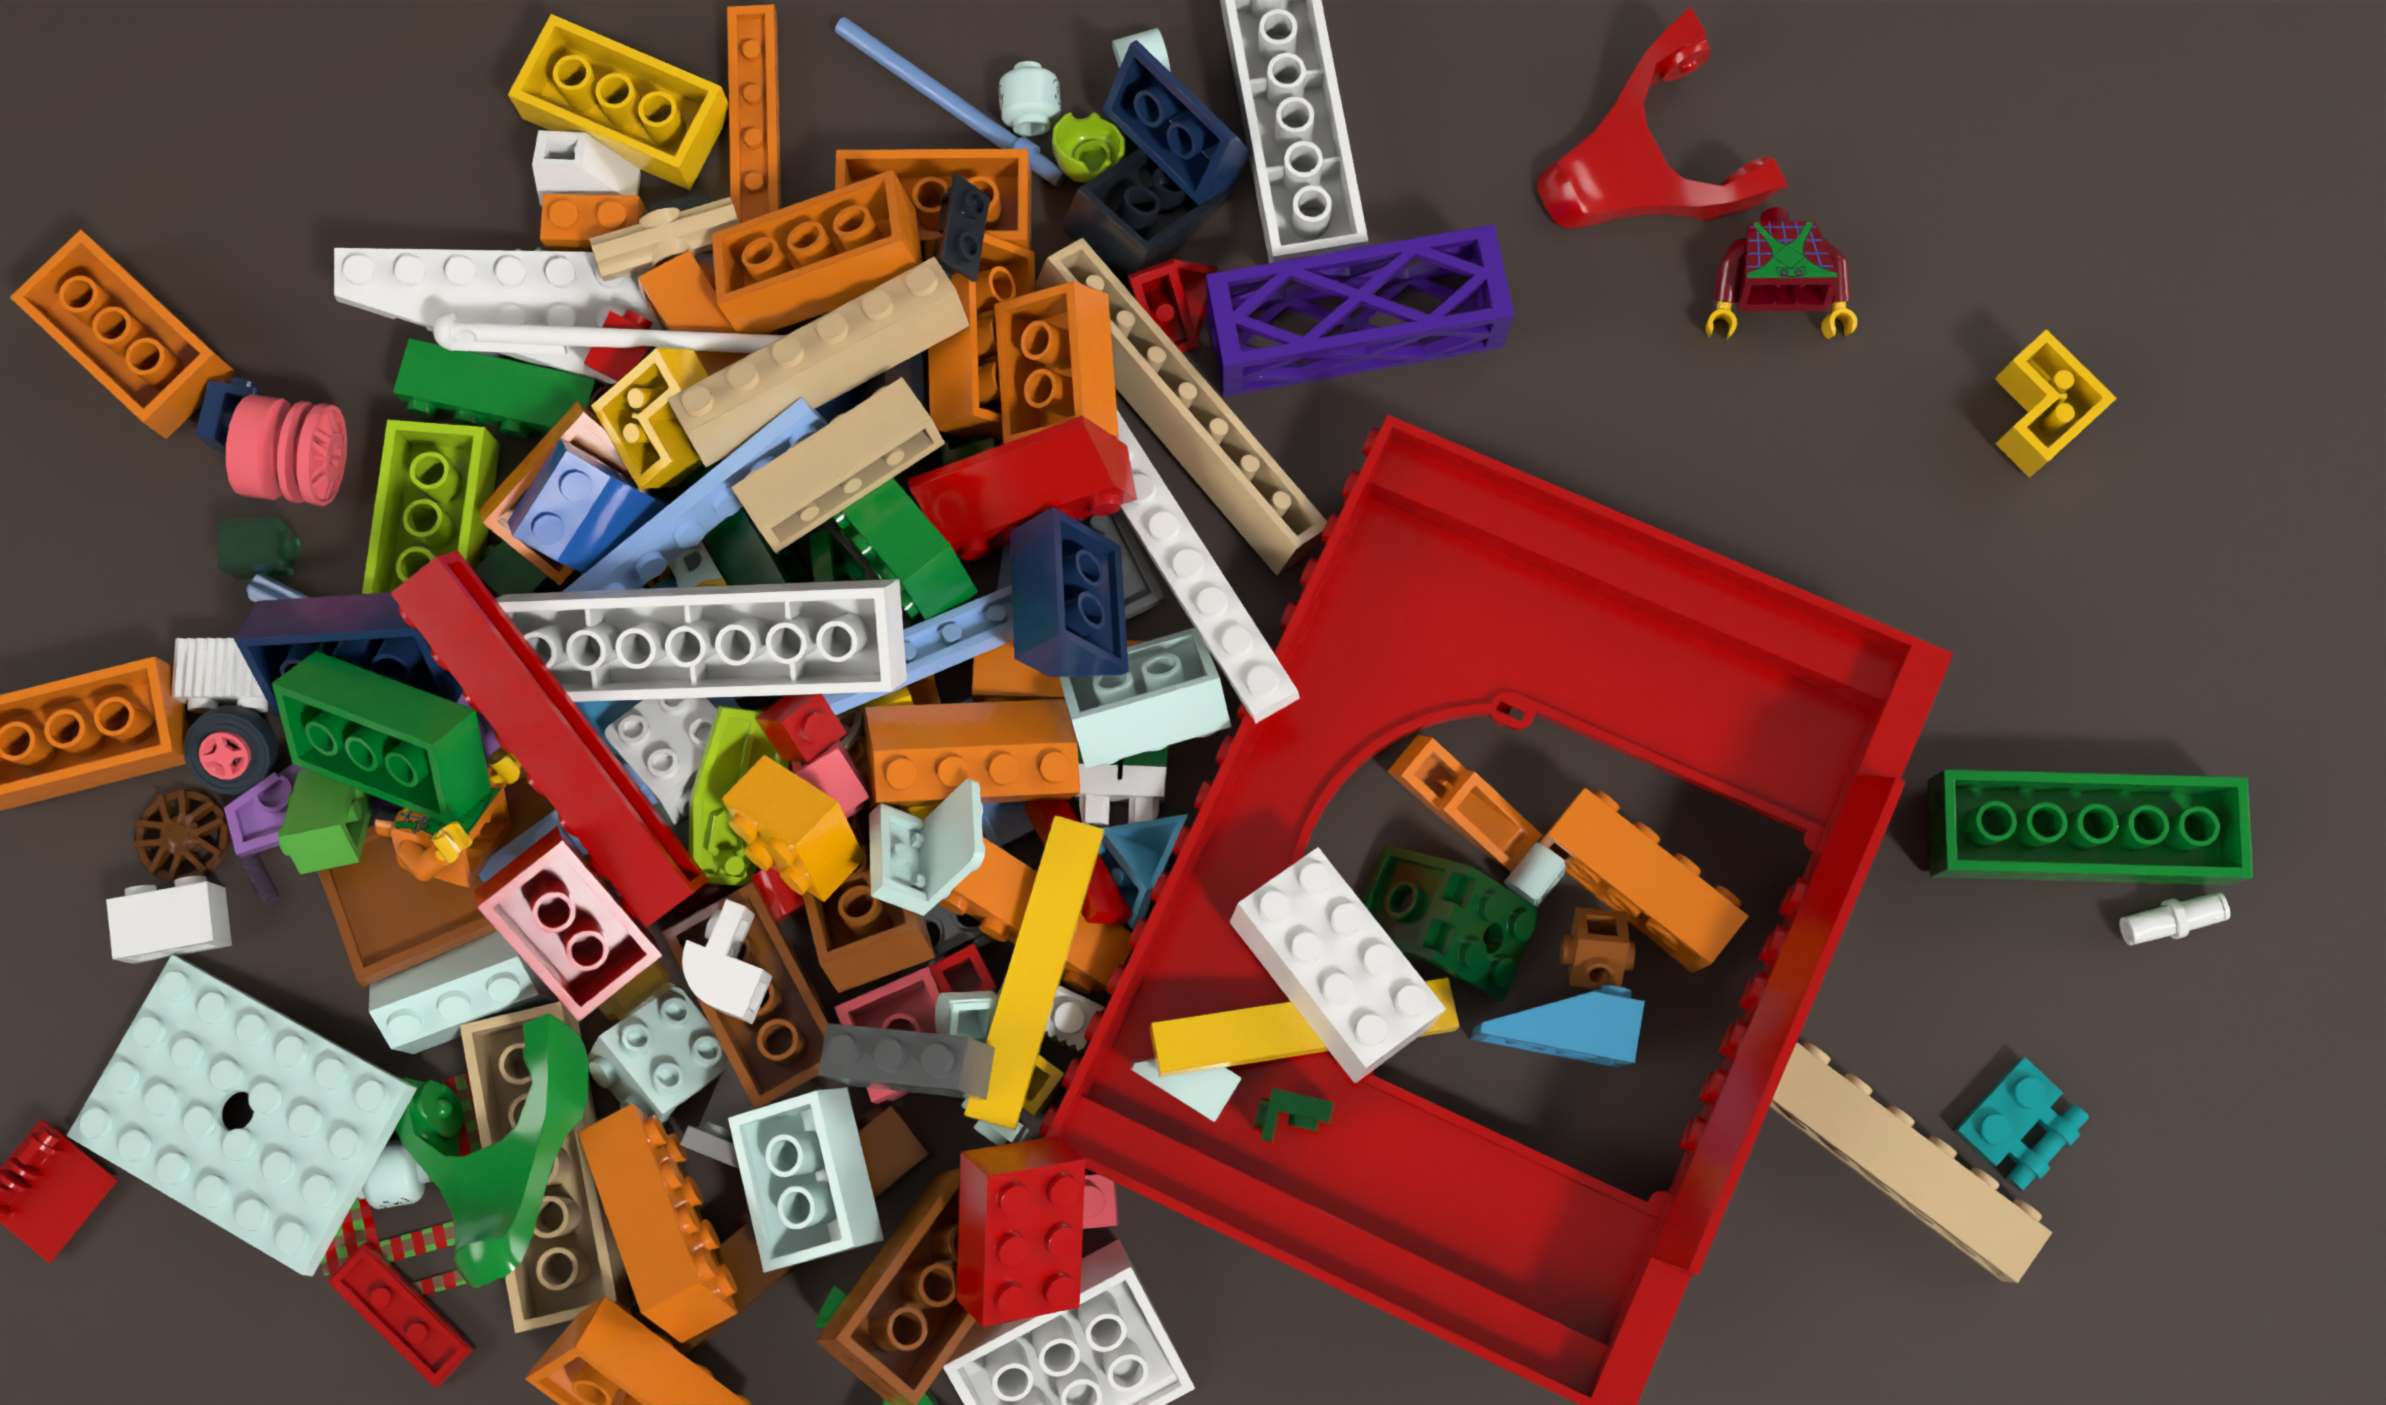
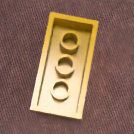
(622, 98)

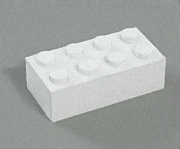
(1336, 964)

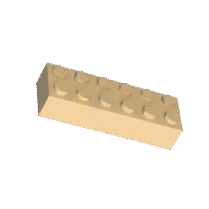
(572, 1246)

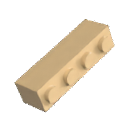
(838, 464)

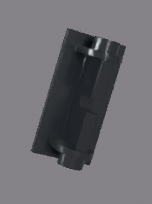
(963, 228)

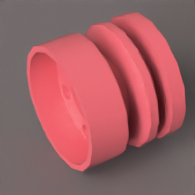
(286, 450)

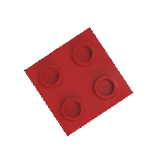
(50, 1190)

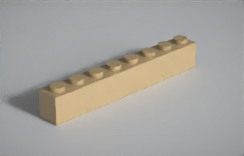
(1195, 420)

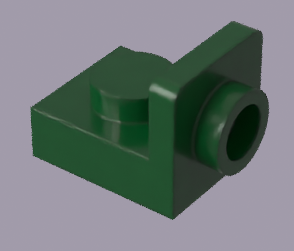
(1303, 1112)

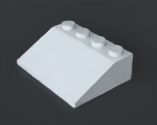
(1087, 1355)

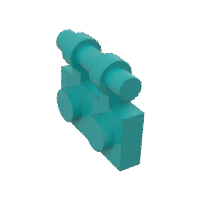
(2010, 1112)

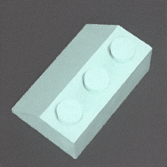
(1160, 701)
(453, 989)
(805, 1178)

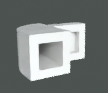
(716, 972)

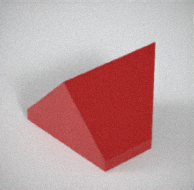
(1174, 298)

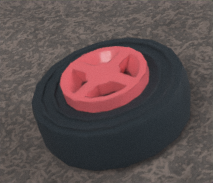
(221, 765)

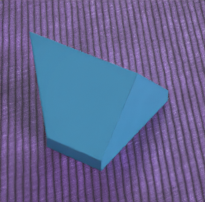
(1138, 856)

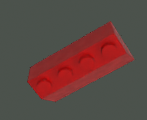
(995, 491)

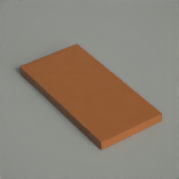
(398, 921)

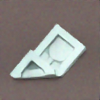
(1201, 1090)

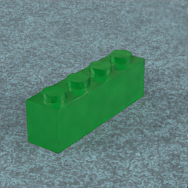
(487, 390)

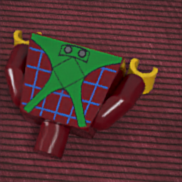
(1783, 269)

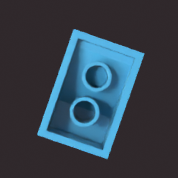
(1588, 1028)

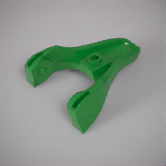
(502, 1186)

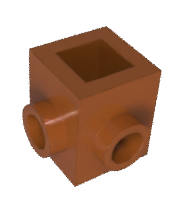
(1597, 948)

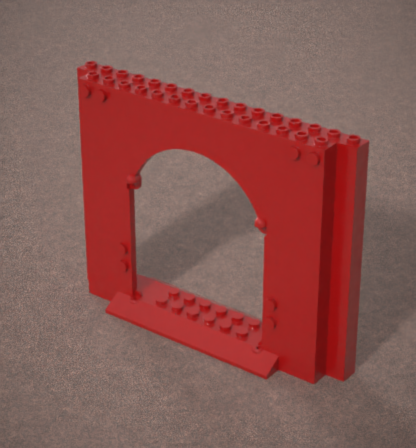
(1451, 601)

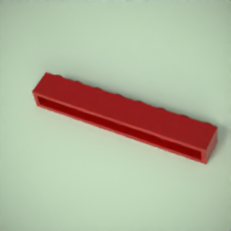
(548, 737)

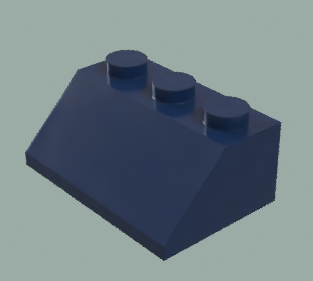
(1174, 127)
(1067, 598)

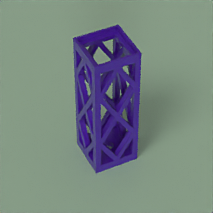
(1356, 277)

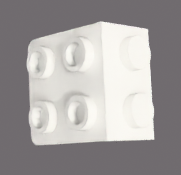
(665, 747)

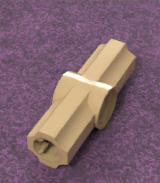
(661, 237)

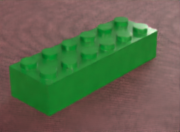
(2089, 827)

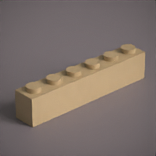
(821, 359)
(1907, 1166)

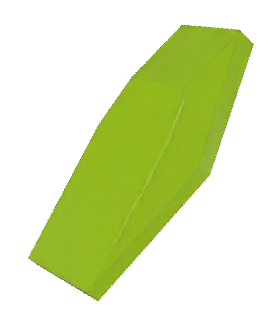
(730, 752)

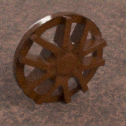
(181, 835)

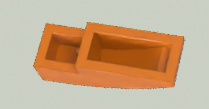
(1464, 802)

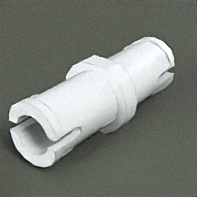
(2174, 918)

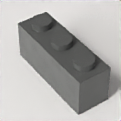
(907, 1061)

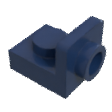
(218, 409)

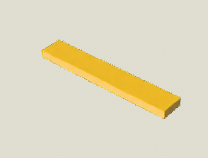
(1037, 968)
(1255, 1035)

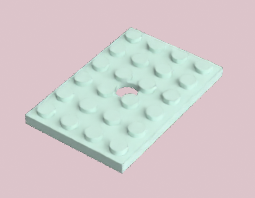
(312, 1128)

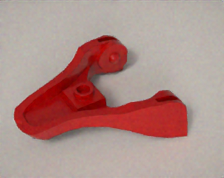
(1621, 167)

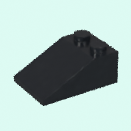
(1136, 215)

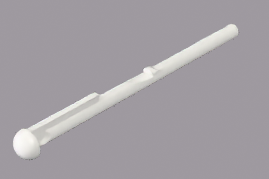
(554, 339)

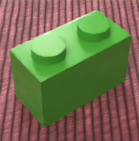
(324, 823)

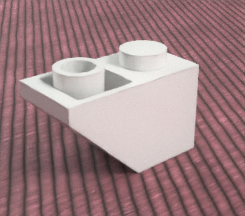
(580, 166)

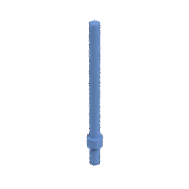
(947, 99)

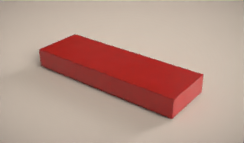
(1103, 898)
(401, 1314)

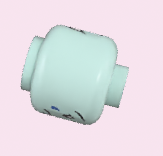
(1029, 99)
(394, 1178)

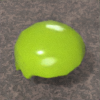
(1086, 146)

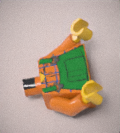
(455, 849)

